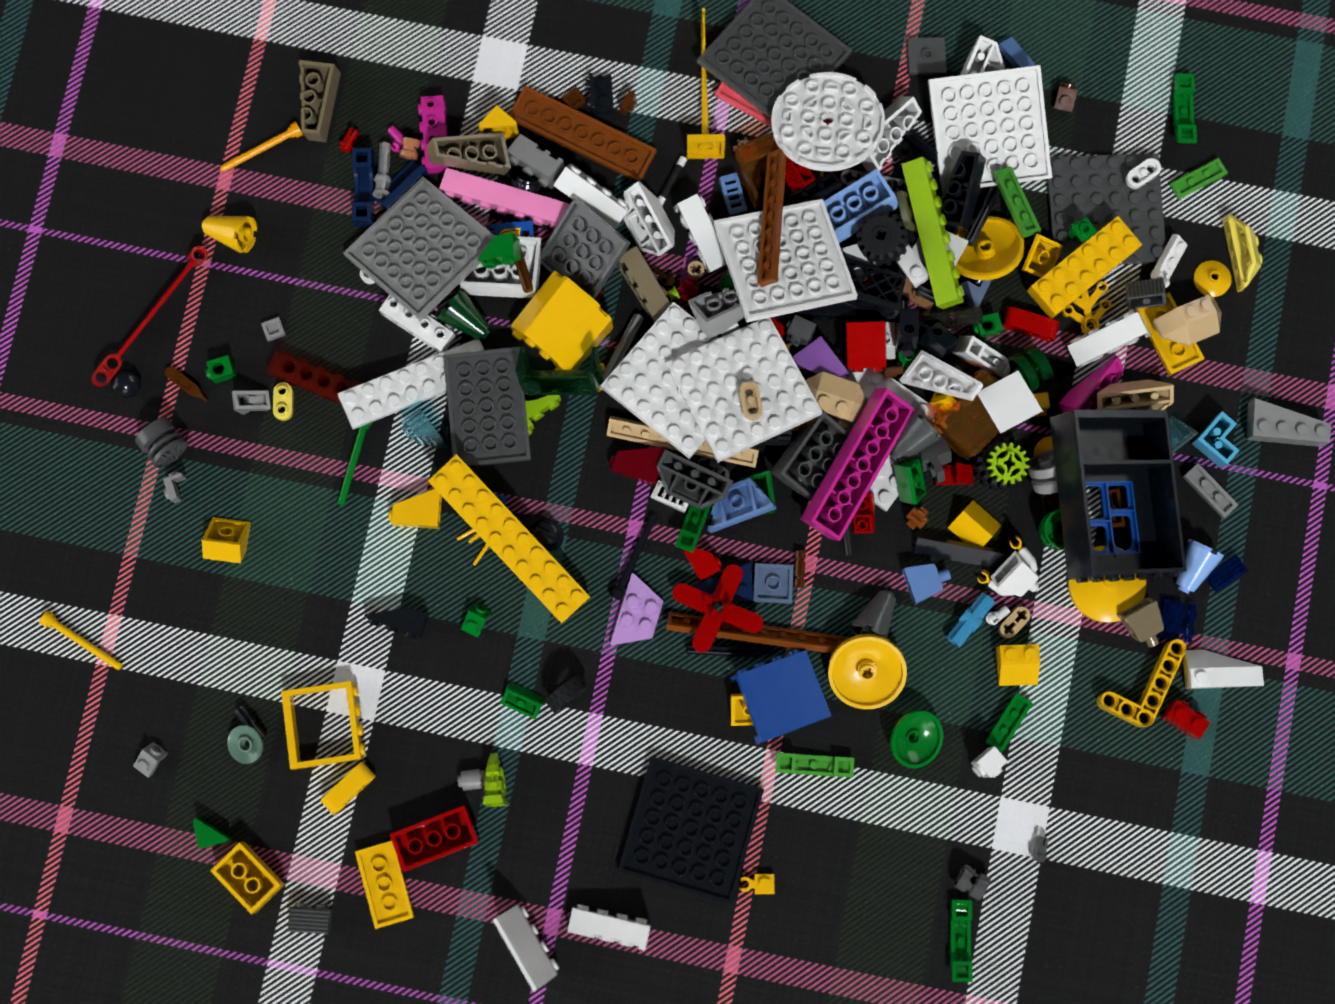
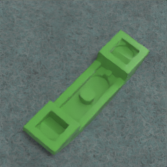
(814, 765)

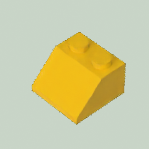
(226, 540)
(1018, 664)

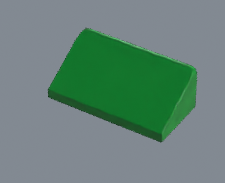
(522, 700)

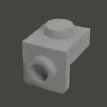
(171, 491)
(149, 759)

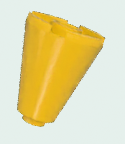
(231, 231)

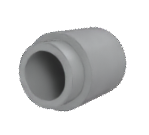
(471, 779)

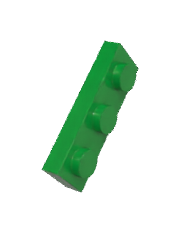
(1008, 722)

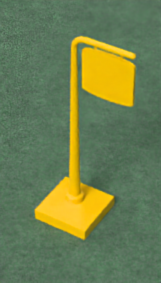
(705, 144)

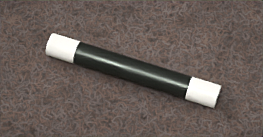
(672, 179)

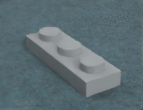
(1210, 490)

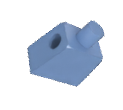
(924, 581)

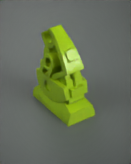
(495, 783)

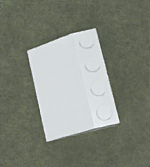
(504, 279)
(525, 946)

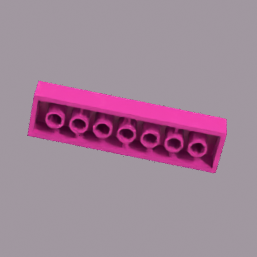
(857, 464)

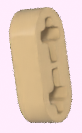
(1017, 625)

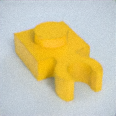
(762, 884)

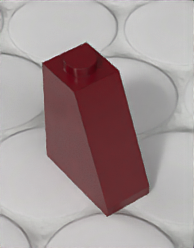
(638, 464)

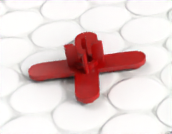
(712, 618)

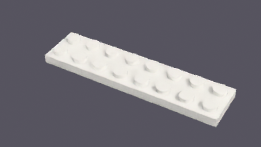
(399, 388)

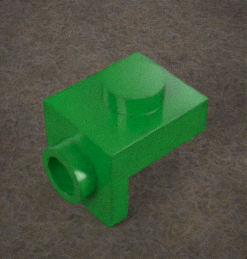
(1082, 229)
(475, 620)

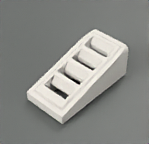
(683, 508)

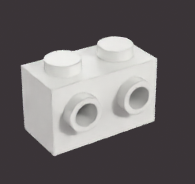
(989, 763)

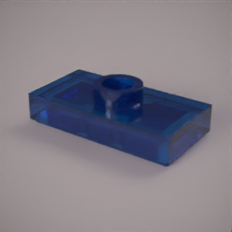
(1226, 573)

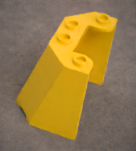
(562, 323)

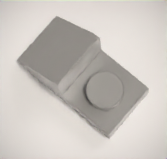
(251, 401)

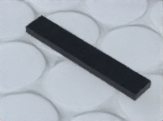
(960, 551)

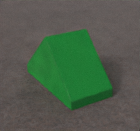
(208, 835)

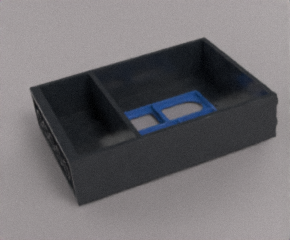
(1124, 451)

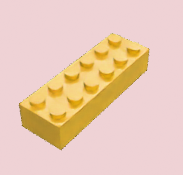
(1084, 267)

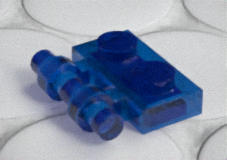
(1171, 617)

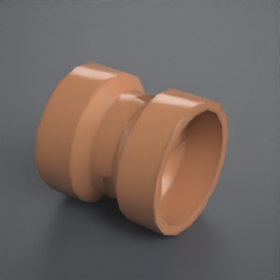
(409, 148)

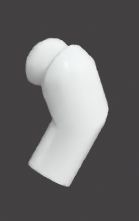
(995, 616)

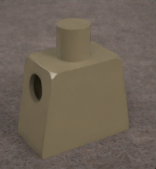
(1143, 621)

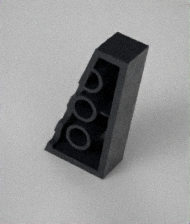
(962, 191)

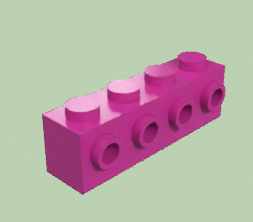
(432, 126)

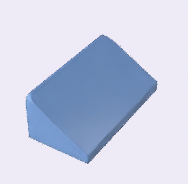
(1015, 54)

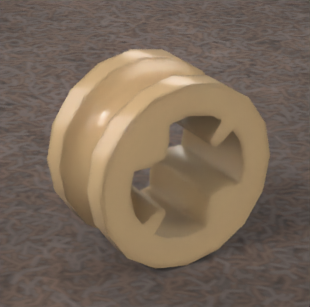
(696, 264)

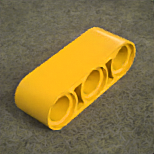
(348, 788)

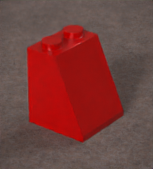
(866, 345)

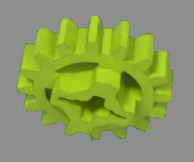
(1006, 472)

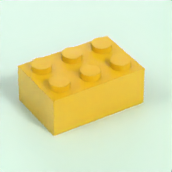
(247, 877)

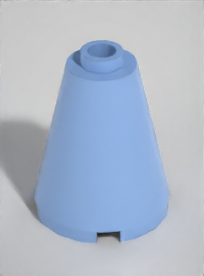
(1199, 564)

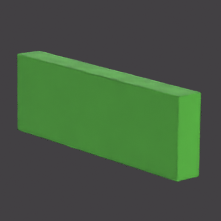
(1198, 178)

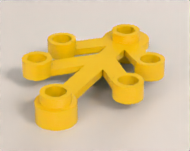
(1086, 304)

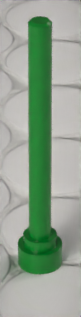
(352, 463)

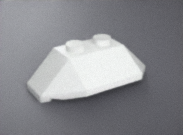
(983, 57)
(648, 221)

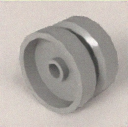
(1043, 473)

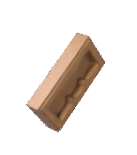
(910, 295)

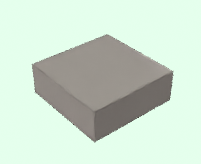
(273, 329)

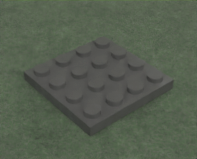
(584, 248)

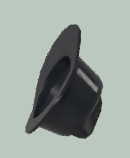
(546, 531)

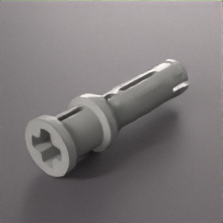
(382, 177)

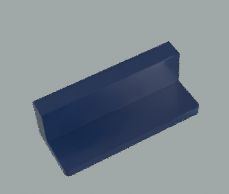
(402, 183)

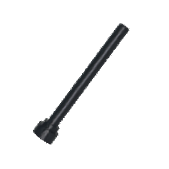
(618, 591)

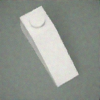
(982, 356)

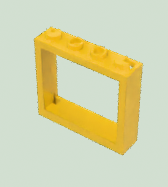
(291, 726)

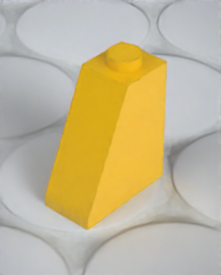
(418, 511)

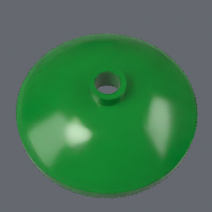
(924, 740)

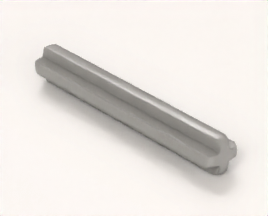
(624, 344)

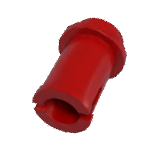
(348, 141)

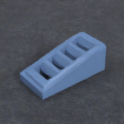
(728, 179)

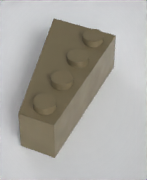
(471, 152)
(644, 283)

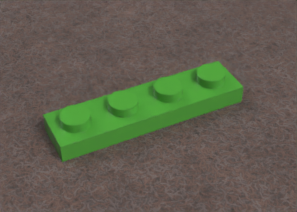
(1016, 202)

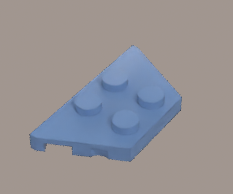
(741, 503)

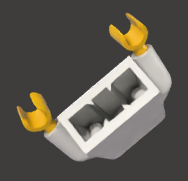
(1015, 574)

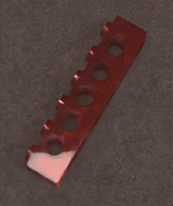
(278, 369)

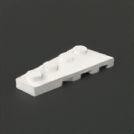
(940, 377)

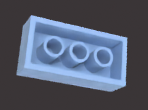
(858, 201)

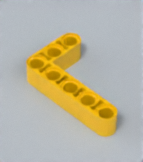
(1150, 690)

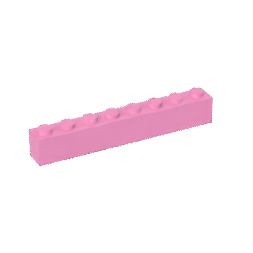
(502, 198)

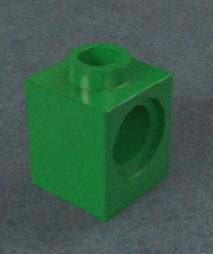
(995, 325)
(228, 373)

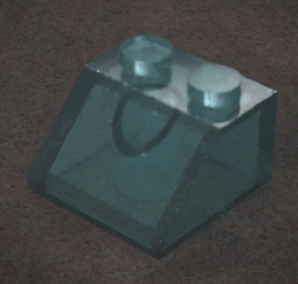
(420, 429)

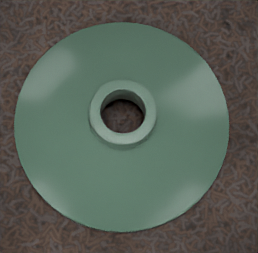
(239, 747)

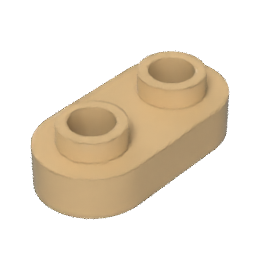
(750, 402)

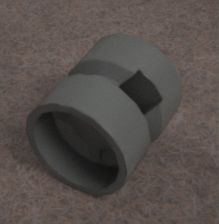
(979, 882)

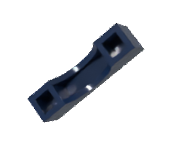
(364, 172)

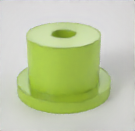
(673, 294)

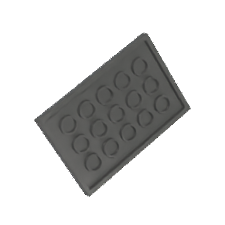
(486, 407)

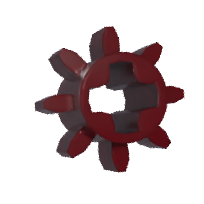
(688, 288)

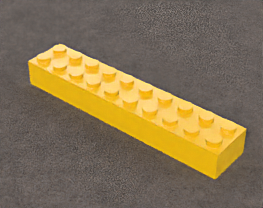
(508, 538)

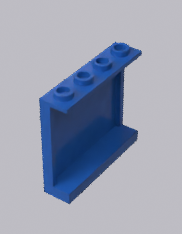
(782, 695)

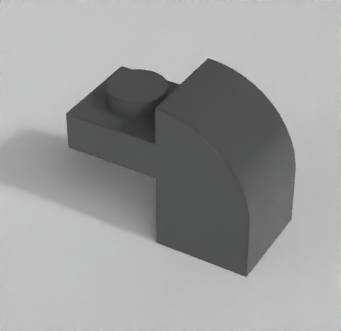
(934, 457)

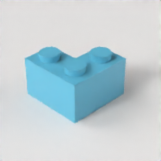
(1213, 441)

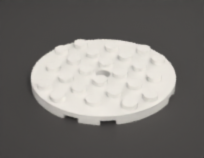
(832, 147)

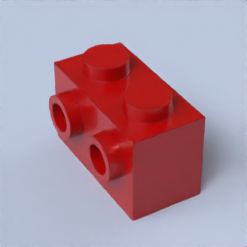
(1185, 719)

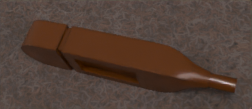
(184, 383)

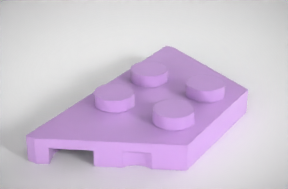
(637, 614)

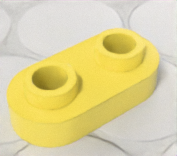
(283, 400)

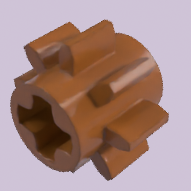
(917, 517)

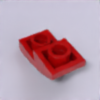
(865, 516)

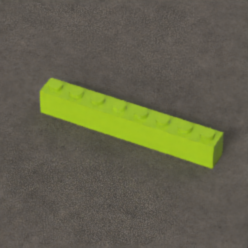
(932, 233)

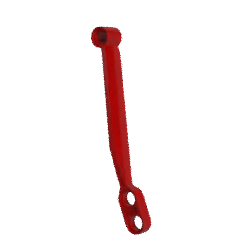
(110, 372)

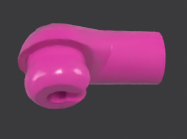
(397, 135)

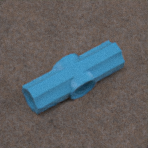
(970, 619)

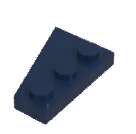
(744, 592)

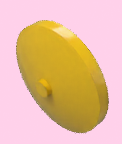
(994, 252)
(1106, 599)
(867, 671)

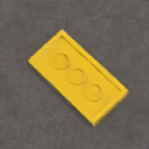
(1172, 354)
(384, 884)

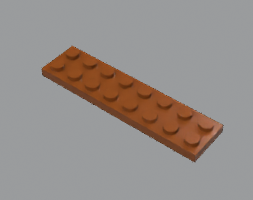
(582, 134)

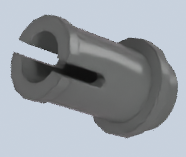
(1040, 849)

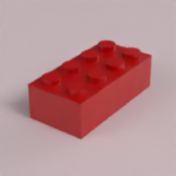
(434, 838)

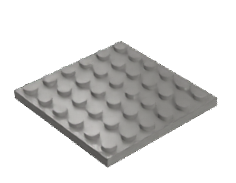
(420, 248)

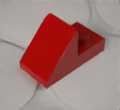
(957, 474)

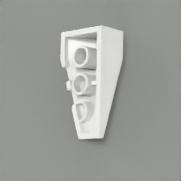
(1213, 670)

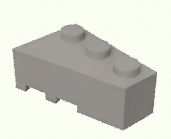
(535, 161)

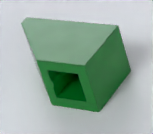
(500, 251)

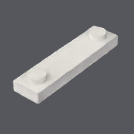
(912, 267)

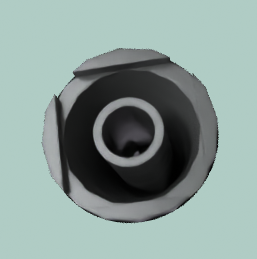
(914, 438)
(876, 615)

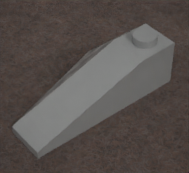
(716, 311)

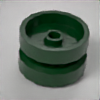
(1032, 367)

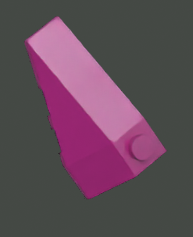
(1084, 394)

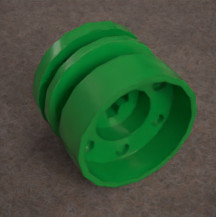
(1048, 533)

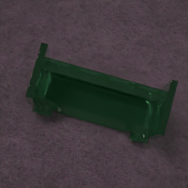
(559, 381)

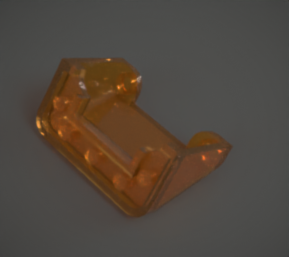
(967, 423)

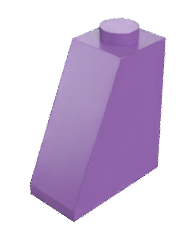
(819, 358)

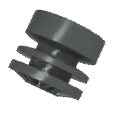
(161, 442)

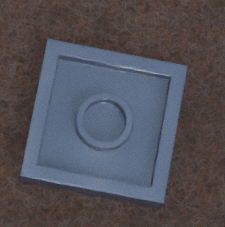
(773, 583)

